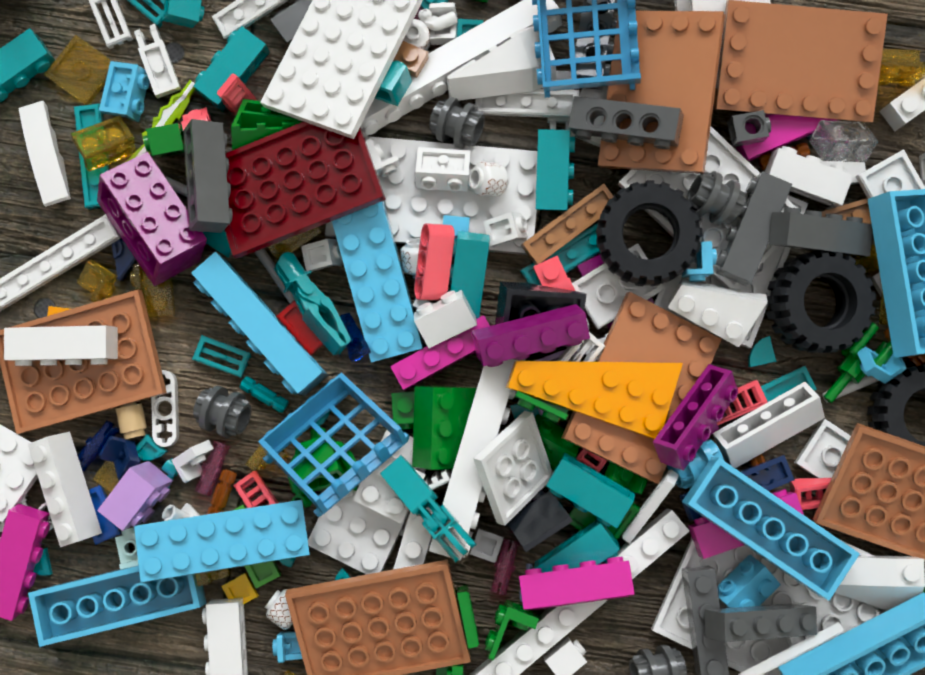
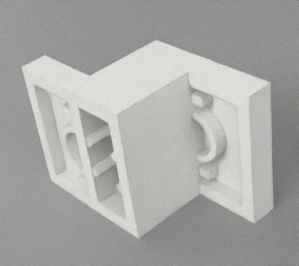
(377, 493)

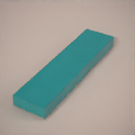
(87, 116)
(571, 254)

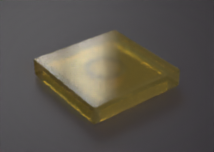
(80, 70)

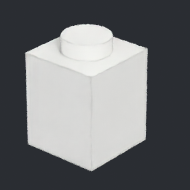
(566, 657)

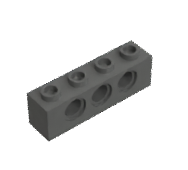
(586, 47)
(586, 110)

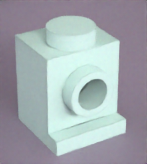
(127, 558)

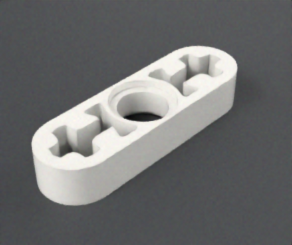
(174, 415)

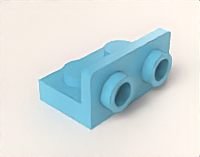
(124, 90)

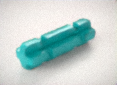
(264, 394)

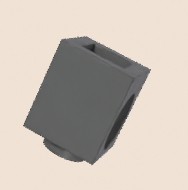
(738, 133)

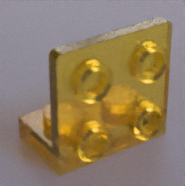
(901, 67)

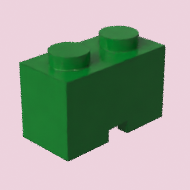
(165, 140)

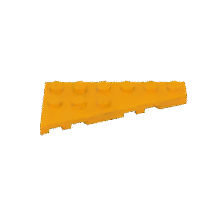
(617, 393)

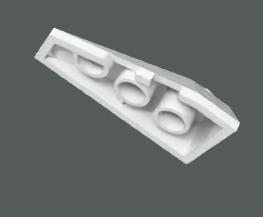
(884, 580)

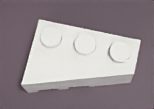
(718, 309)

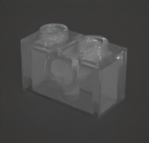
(843, 141)

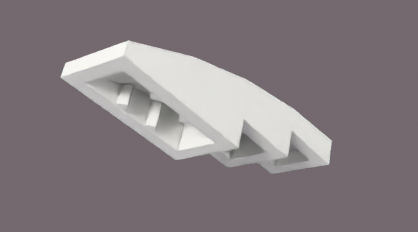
(44, 153)

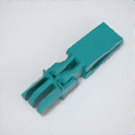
(314, 306)
(417, 497)

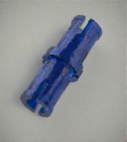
(95, 444)

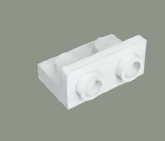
(442, 169)

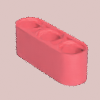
(434, 261)

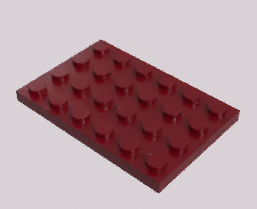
(296, 184)

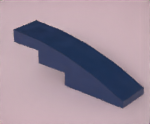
(766, 474)

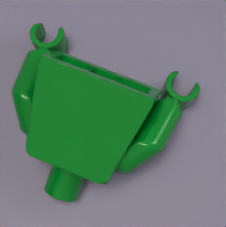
(321, 454)

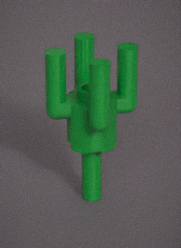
(850, 366)

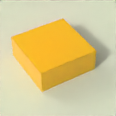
(240, 588)

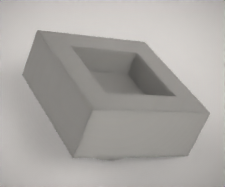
(487, 545)

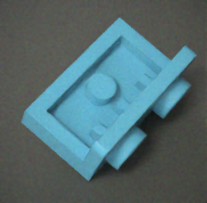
(747, 584)

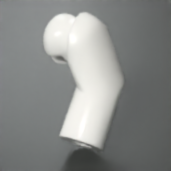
(437, 23)

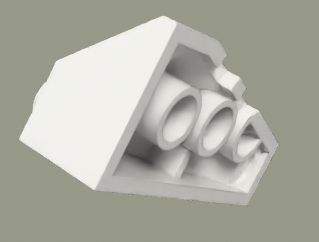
(502, 71)

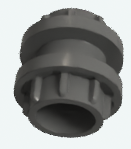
(456, 122)
(719, 199)
(222, 411)
(664, 662)

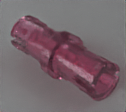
(212, 468)
(504, 566)

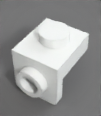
(447, 34)

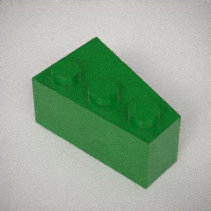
(257, 122)
(439, 424)

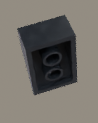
(526, 299)
(539, 520)

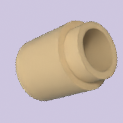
(131, 420)

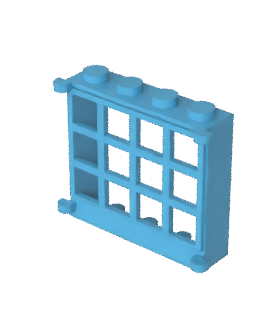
(628, 45)
(307, 416)

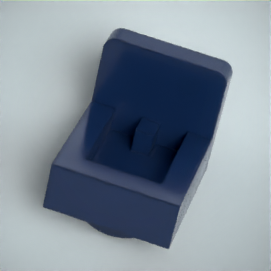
(122, 453)

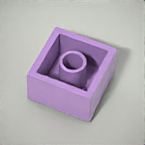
(135, 496)

